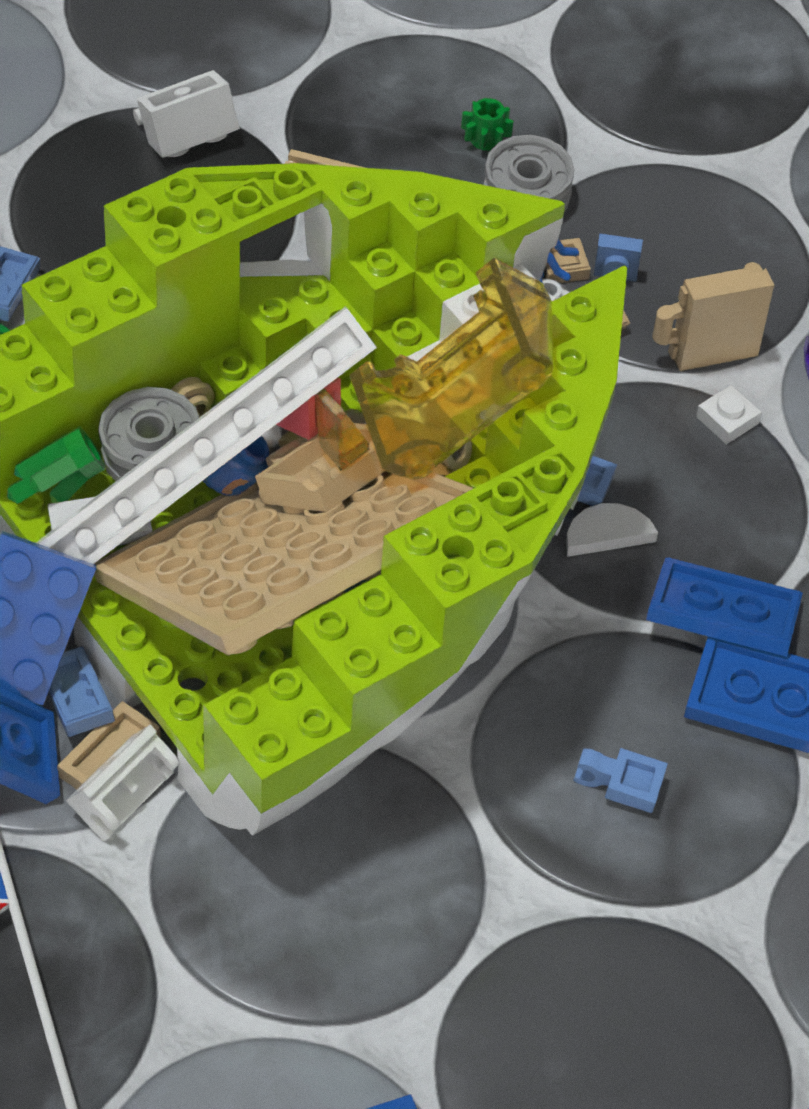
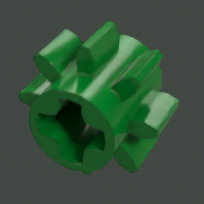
(487, 123)

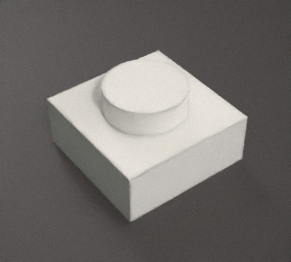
(728, 414)

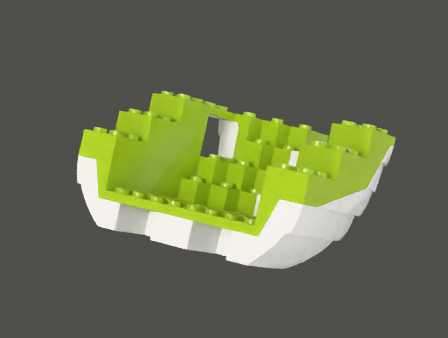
(180, 305)

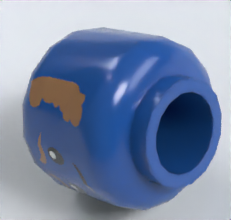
(240, 471)

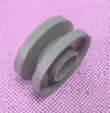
(531, 167)
(140, 425)

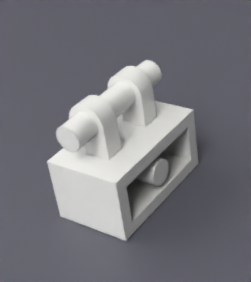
(187, 114)

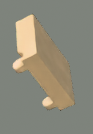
(717, 317)
(308, 479)

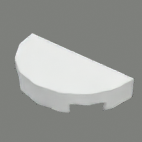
(608, 528)

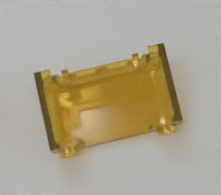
(465, 382)

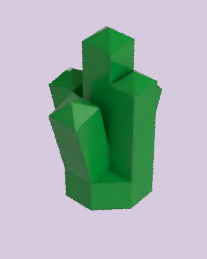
(65, 461)

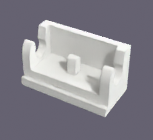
(123, 782)

